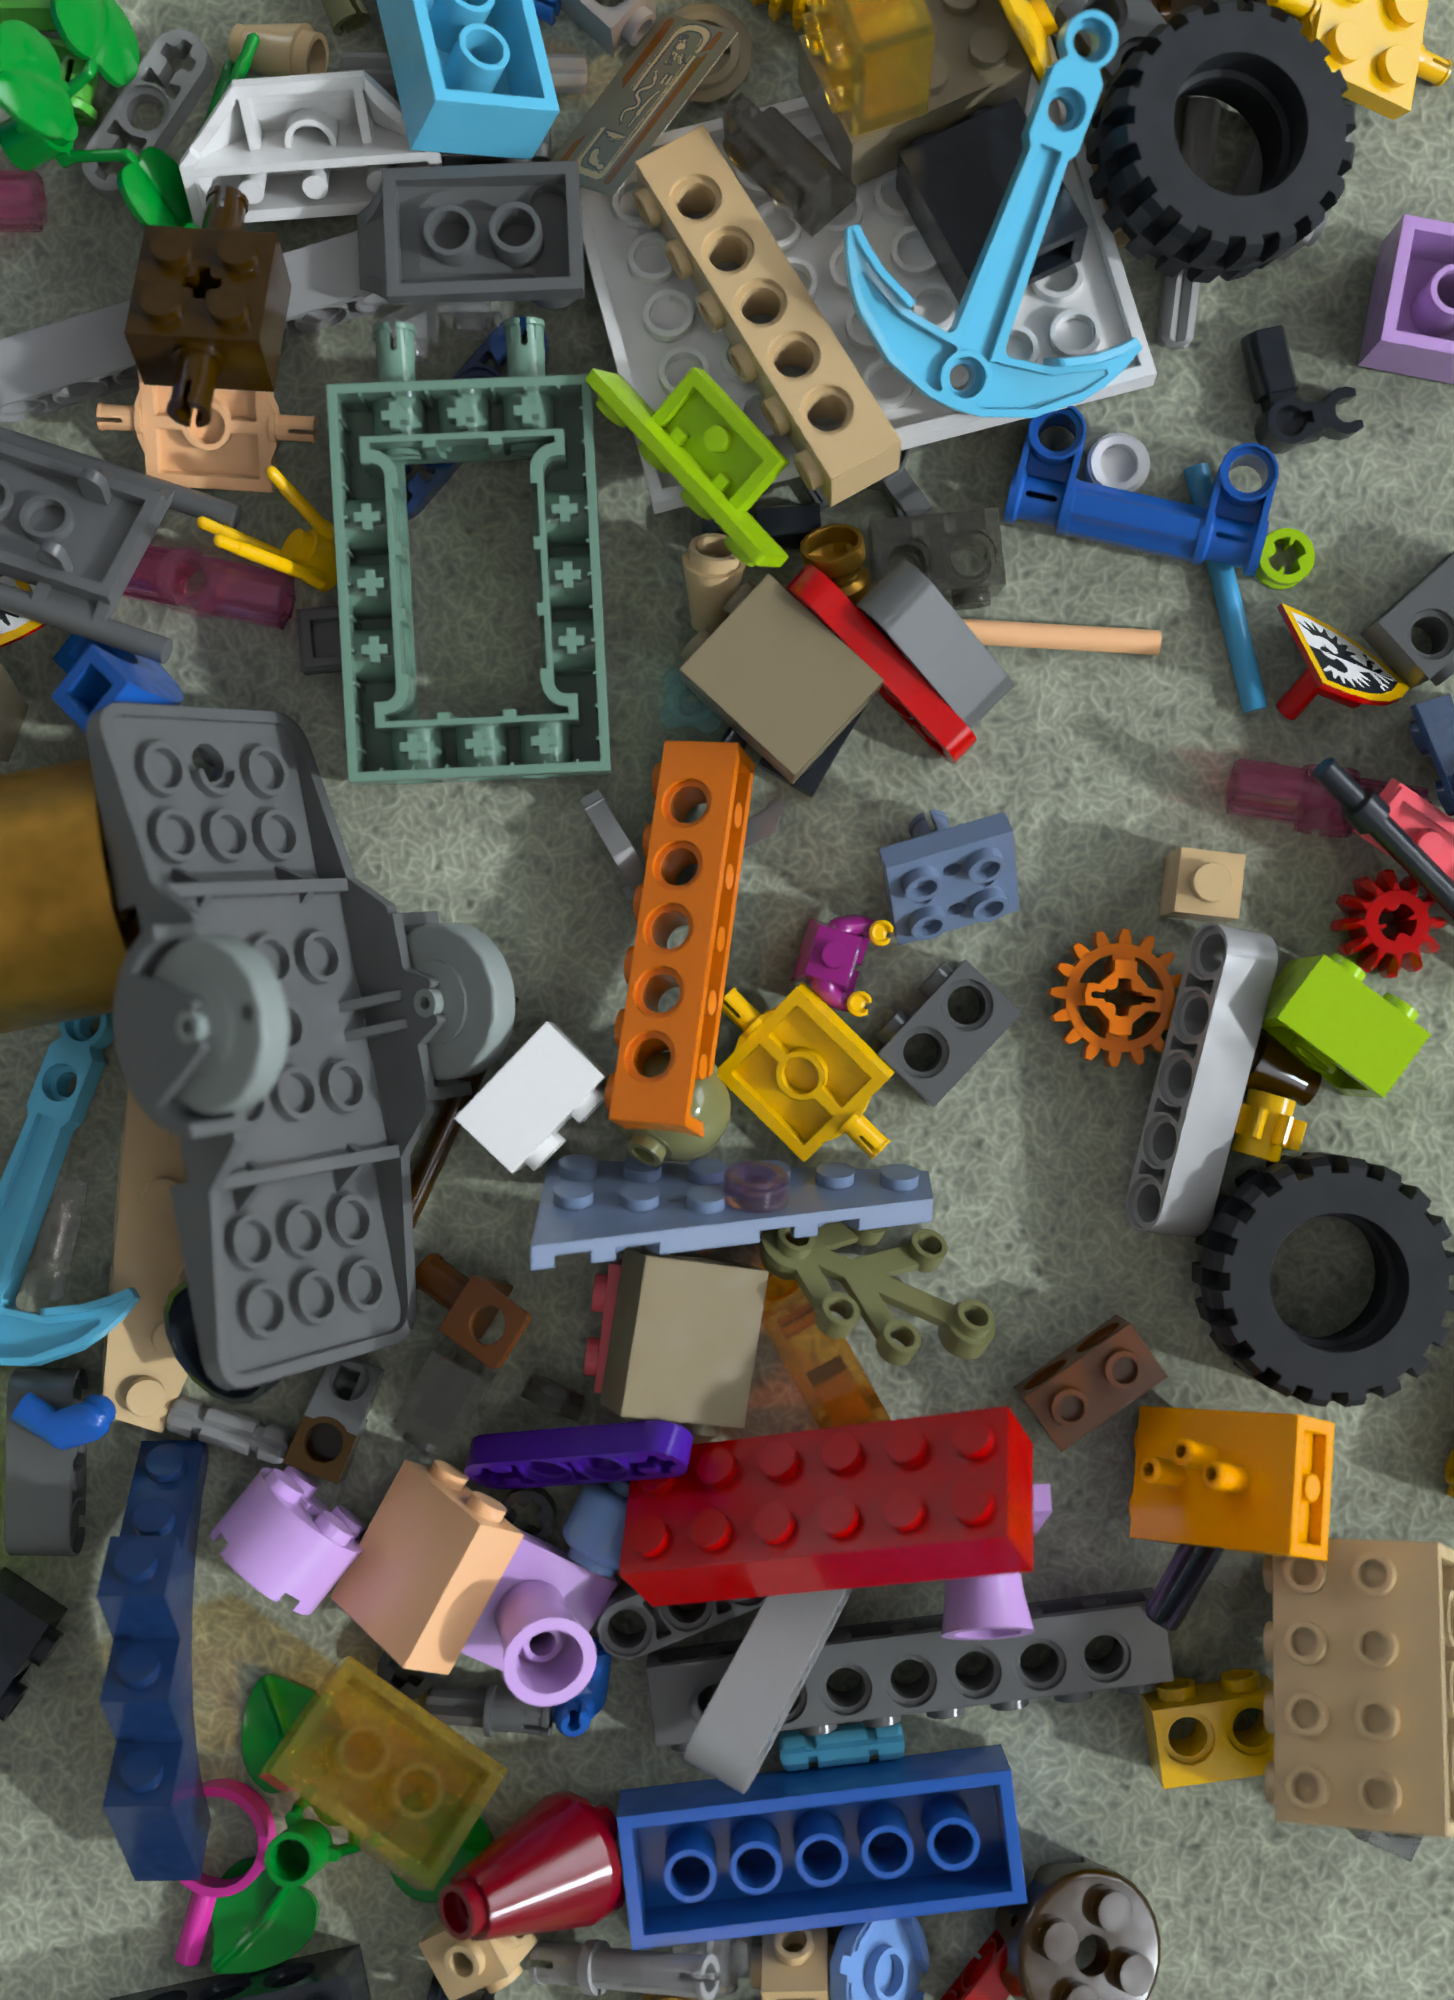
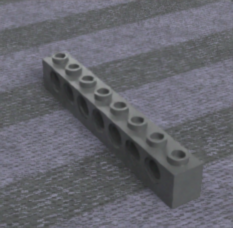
(874, 1649)

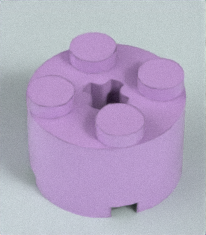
(288, 1538)

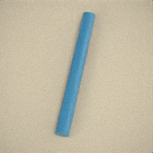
(1229, 607)

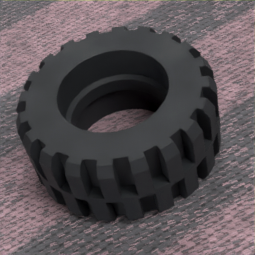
(1284, 95)
(1406, 1296)

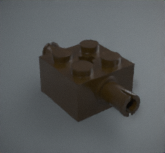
(208, 308)

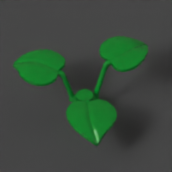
(43, 115)
(275, 1912)

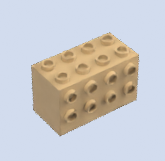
(1362, 1687)

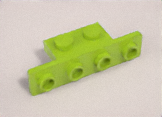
(708, 450)

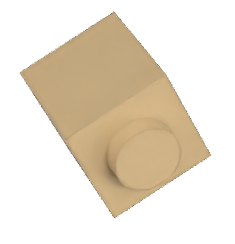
(1202, 885)

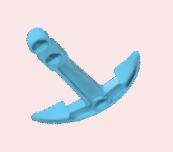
(992, 298)
(25, 1193)

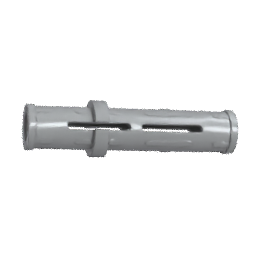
(600, 1968)

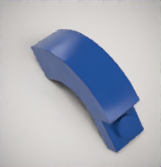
(107, 676)

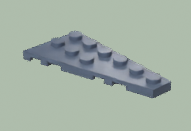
(684, 1207)

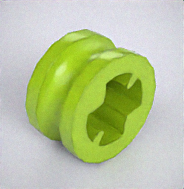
(1300, 568)

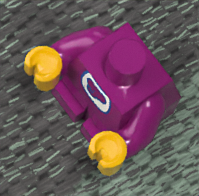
(830, 957)

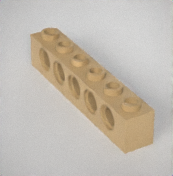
(695, 177)

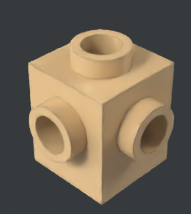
(474, 1964)
(793, 1965)

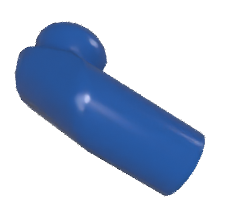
(67, 1426)
(575, 1715)

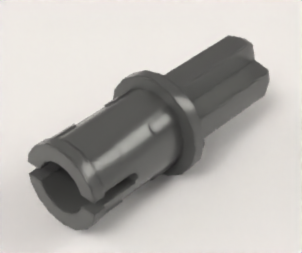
(490, 1709)

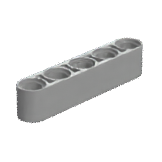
(1201, 1080)
(763, 1684)

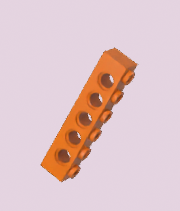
(684, 778)

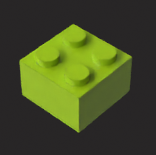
(1343, 1025)

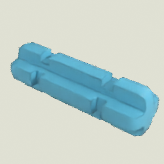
(840, 1747)

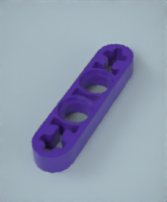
(579, 1455)

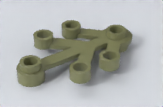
(963, 1327)

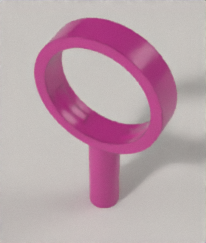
(210, 1888)

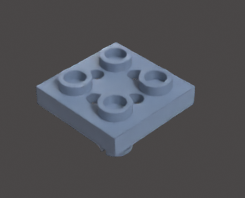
(949, 876)

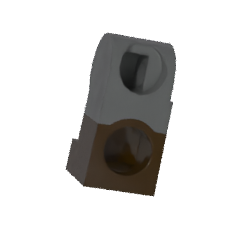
(335, 1419)

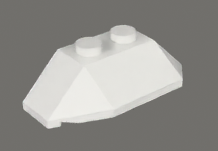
(299, 146)

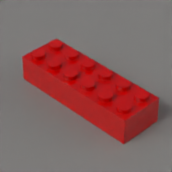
(836, 1510)

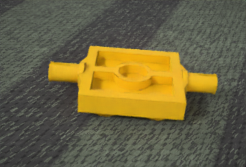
(1374, 47)
(804, 1072)

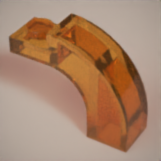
(819, 1365)

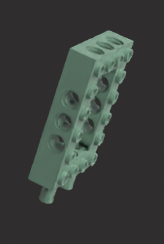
(407, 422)

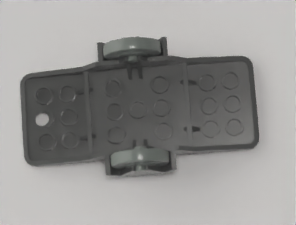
(280, 1033)

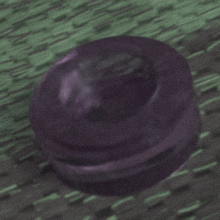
(756, 1186)

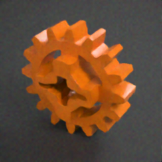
(1122, 968)

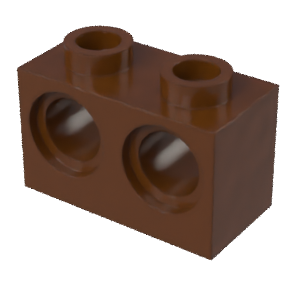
(1090, 1382)

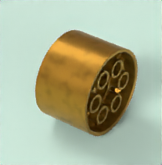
(57, 900)

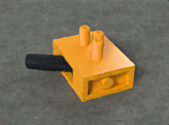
(1230, 1486)

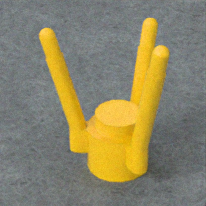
(304, 554)

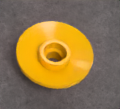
(1031, 25)

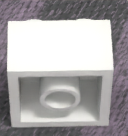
(534, 1098)

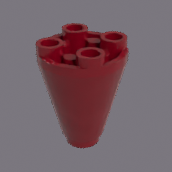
(540, 1874)

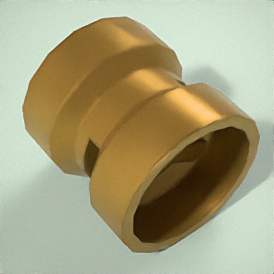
(838, 554)

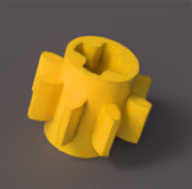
(1267, 1126)

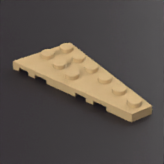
(147, 1256)

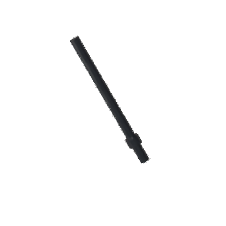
(1370, 814)

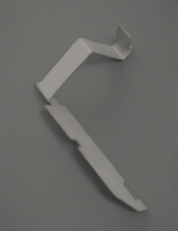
(623, 853)

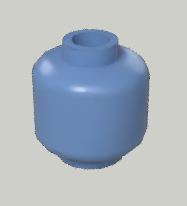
(597, 1526)

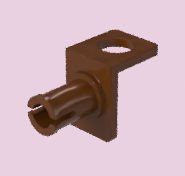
(472, 1308)

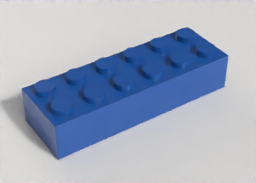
(820, 1847)

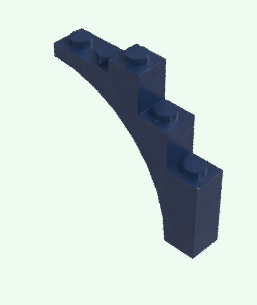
(147, 1690)

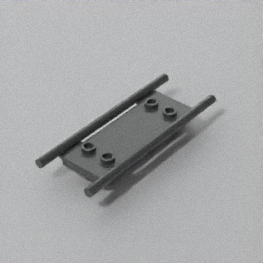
(80, 534)

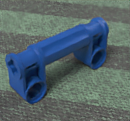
(1224, 532)

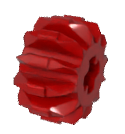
(1365, 933)

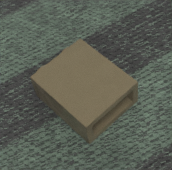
(778, 676)
(684, 1340)

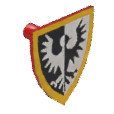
(1336, 669)

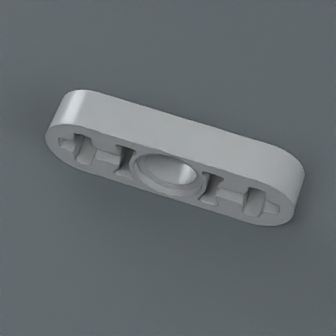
(155, 66)

